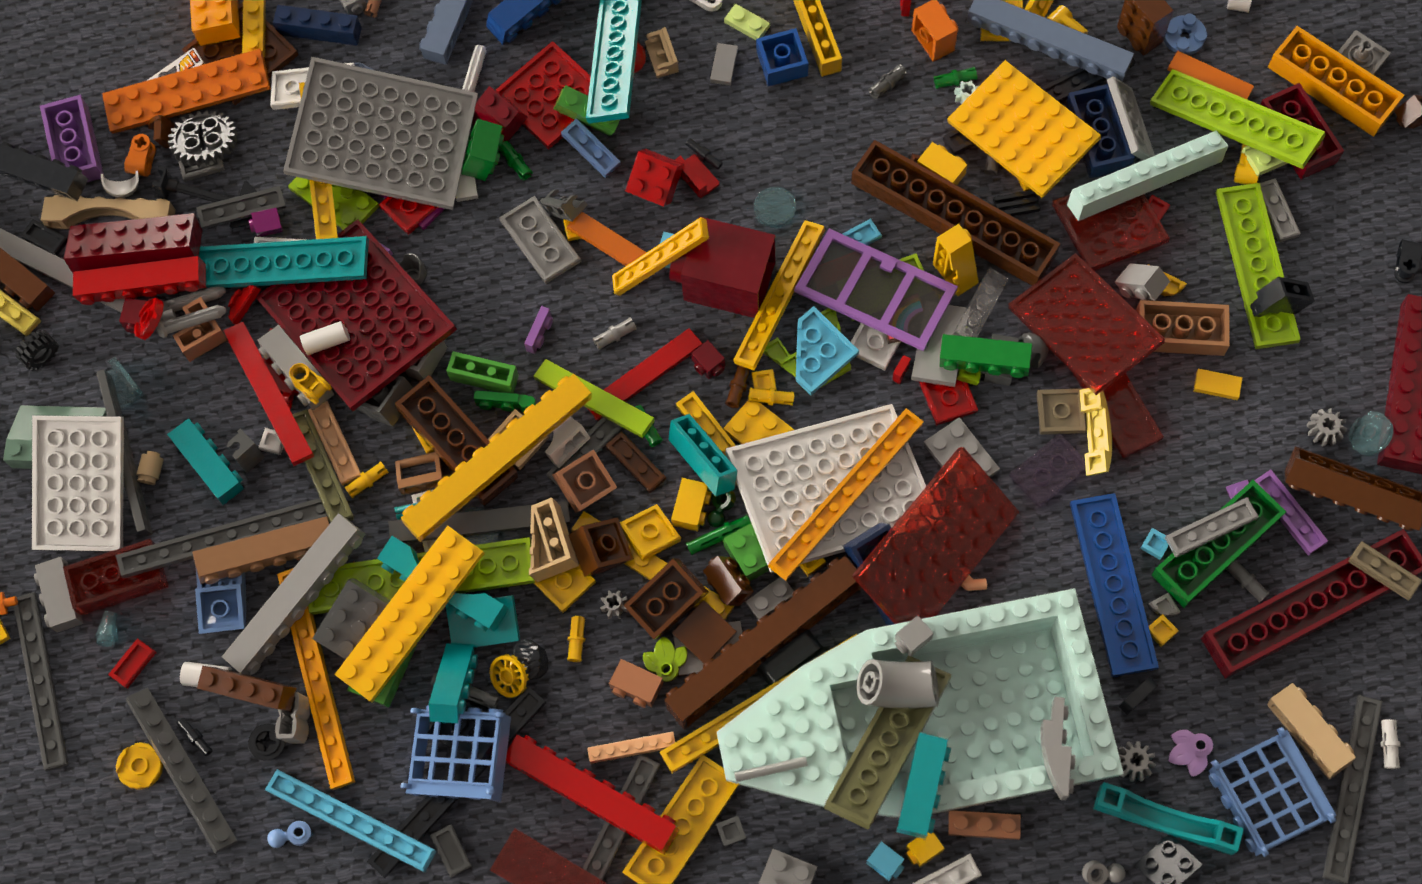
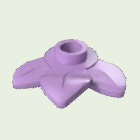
(1187, 753)

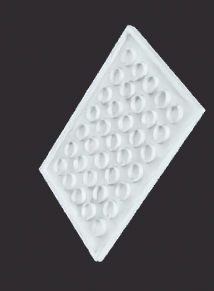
(797, 470)

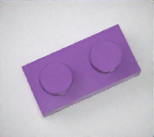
(535, 337)

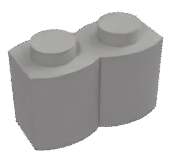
(293, 724)

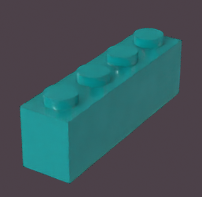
(702, 455)
(205, 461)
(452, 683)
(922, 786)

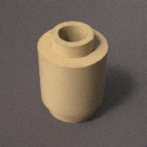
(149, 468)

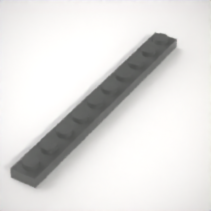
(181, 548)

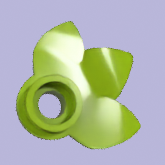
(664, 656)

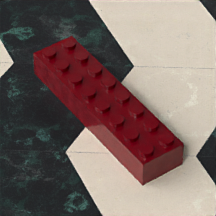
(1405, 392)

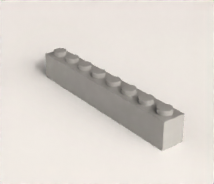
(294, 595)

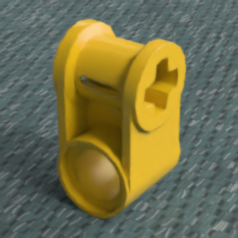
(311, 385)

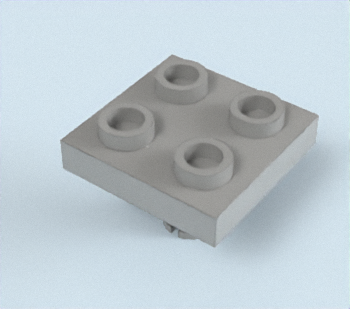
(1364, 52)

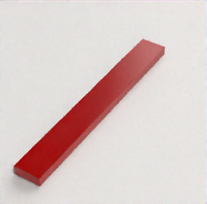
(268, 394)

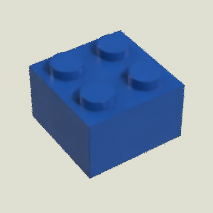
(782, 57)

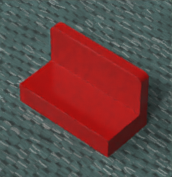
(697, 176)

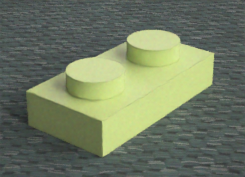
(746, 22)

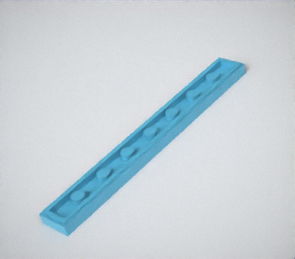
(351, 820)

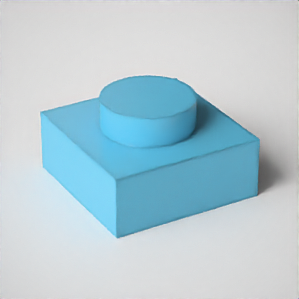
(1155, 544)

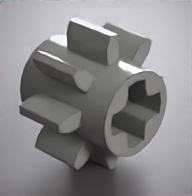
(612, 598)

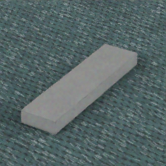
(1211, 527)

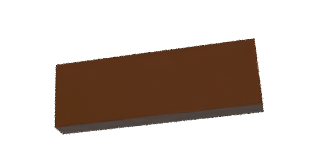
(635, 462)

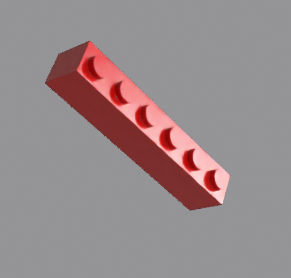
(139, 280)

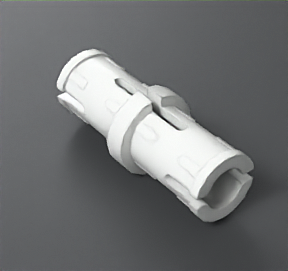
(1390, 744)

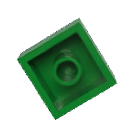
(482, 150)

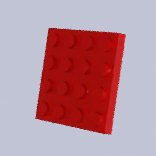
(537, 88)

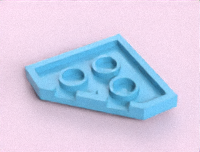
(820, 351)

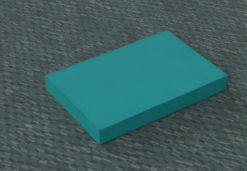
(466, 633)

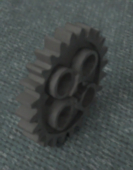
(187, 140)

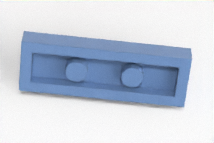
(590, 148)

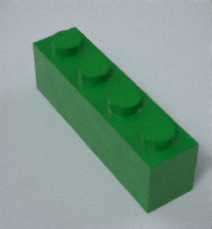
(985, 355)

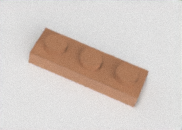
(984, 825)

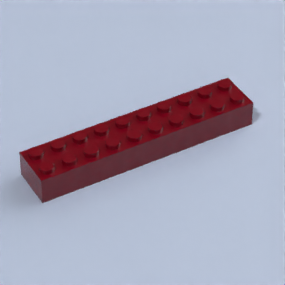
(1304, 608)

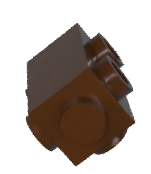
(728, 580)

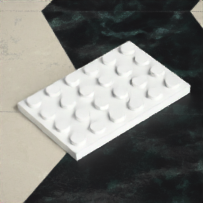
(77, 483)

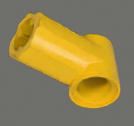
(1064, 16)
(1244, 173)

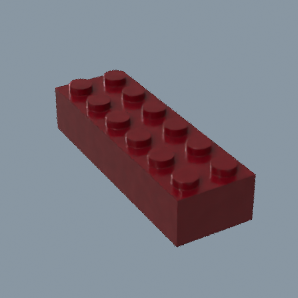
(132, 242)

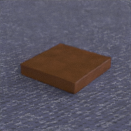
(704, 632)

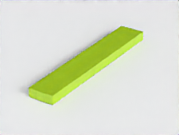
(601, 401)

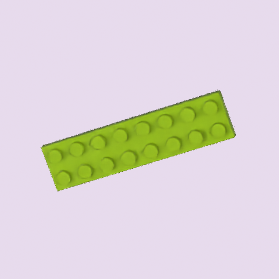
(1238, 118)
(1255, 260)

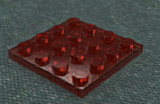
(1113, 233)

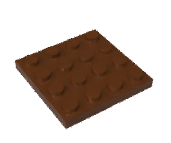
(277, 49)

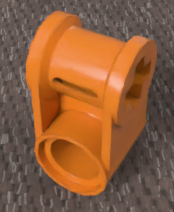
(140, 156)

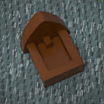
(162, 128)

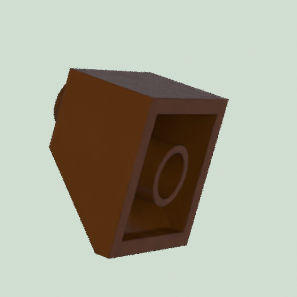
(600, 546)

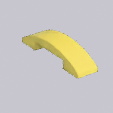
(1098, 432)

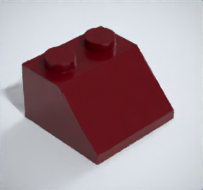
(499, 110)

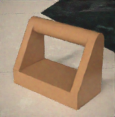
(419, 482)

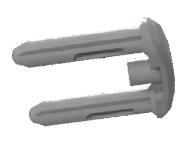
(170, 323)

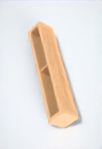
(630, 747)

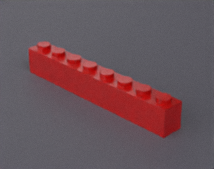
(592, 794)

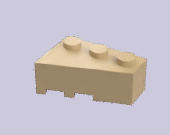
(550, 544)

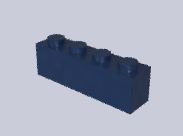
(317, 25)

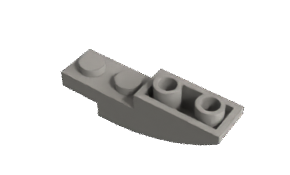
(1056, 757)

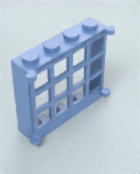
(1303, 776)
(454, 789)

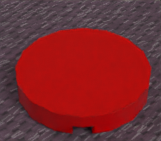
(150, 317)

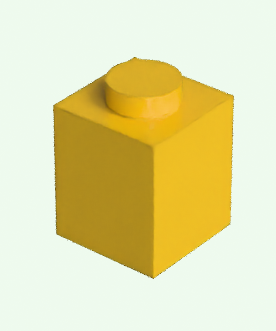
(923, 850)

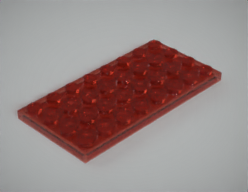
(936, 541)

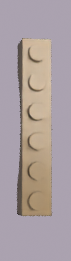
(63, 212)

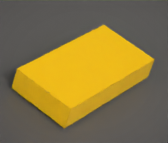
(1217, 384)

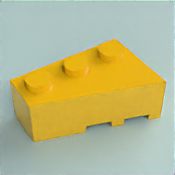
(956, 258)

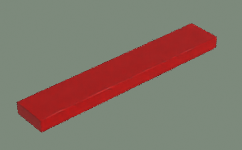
(653, 367)

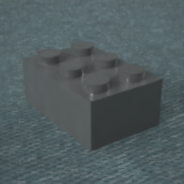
(350, 617)

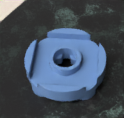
(1191, 25)

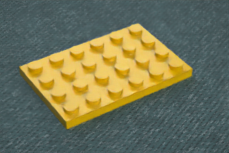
(1024, 129)

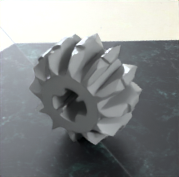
(1325, 434)
(1144, 765)

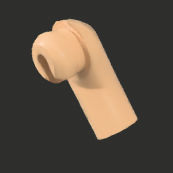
(974, 584)

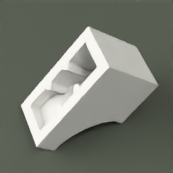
(566, 441)

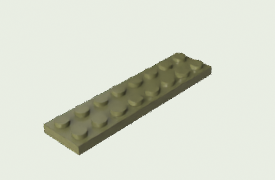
(879, 759)

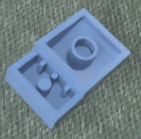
(221, 605)

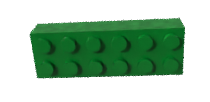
(1195, 570)

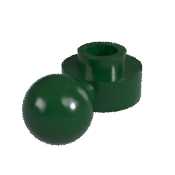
(716, 517)

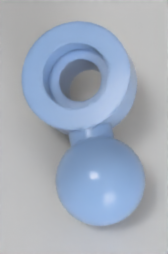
(278, 837)

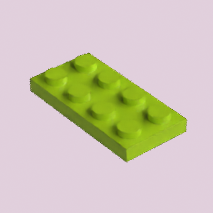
(348, 202)

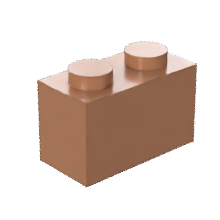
(636, 684)

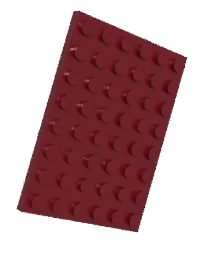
(385, 316)

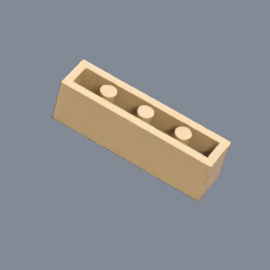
(1311, 730)

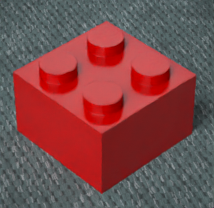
(654, 177)

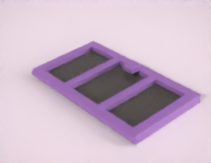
(876, 289)

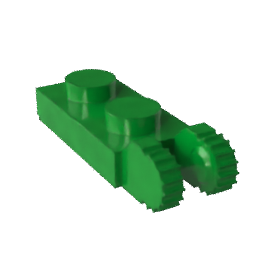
(505, 401)

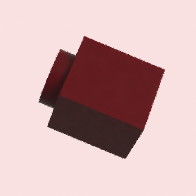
(727, 269)

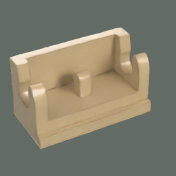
(661, 53)

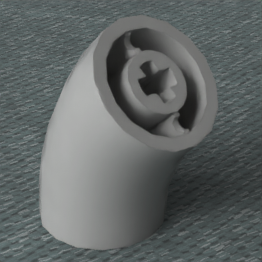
(898, 684)

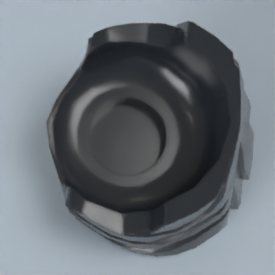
(533, 657)

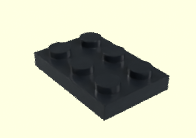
(467, 729)

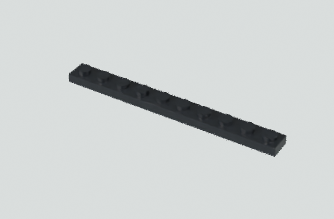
(1058, 89)
(433, 808)

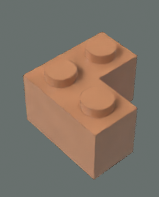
(201, 337)

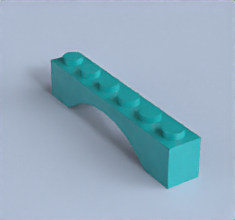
(480, 607)
(1193, 828)

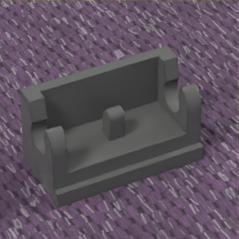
(563, 207)
(248, 454)

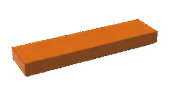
(1210, 75)
(605, 239)

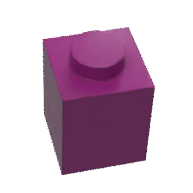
(265, 222)

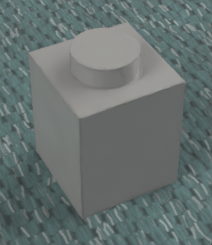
(913, 636)

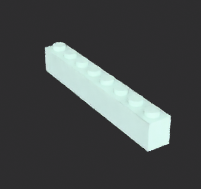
(1147, 175)

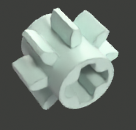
(964, 91)

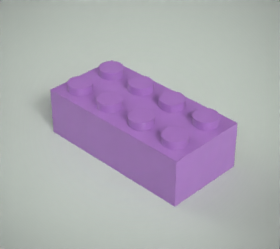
(72, 135)

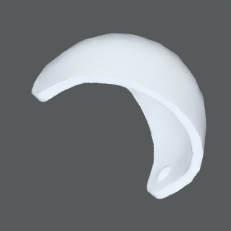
(120, 188)

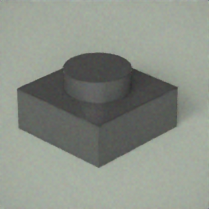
(731, 831)

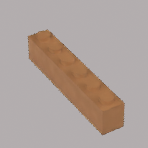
(257, 551)

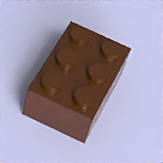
(1145, 23)
(666, 598)

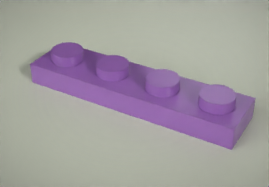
(1295, 518)

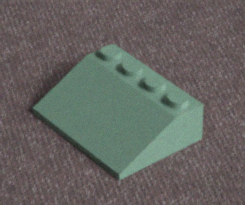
(19, 440)

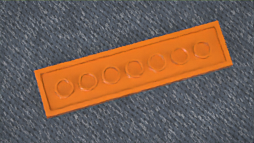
(186, 90)

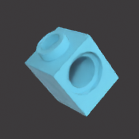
(886, 862)

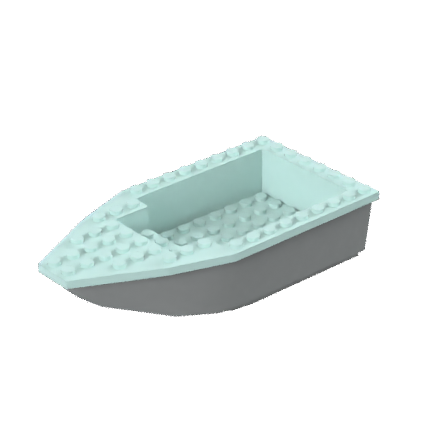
(1002, 686)

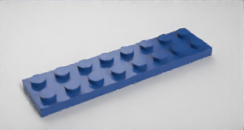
(1114, 585)

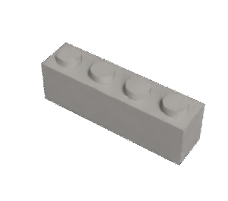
(284, 355)

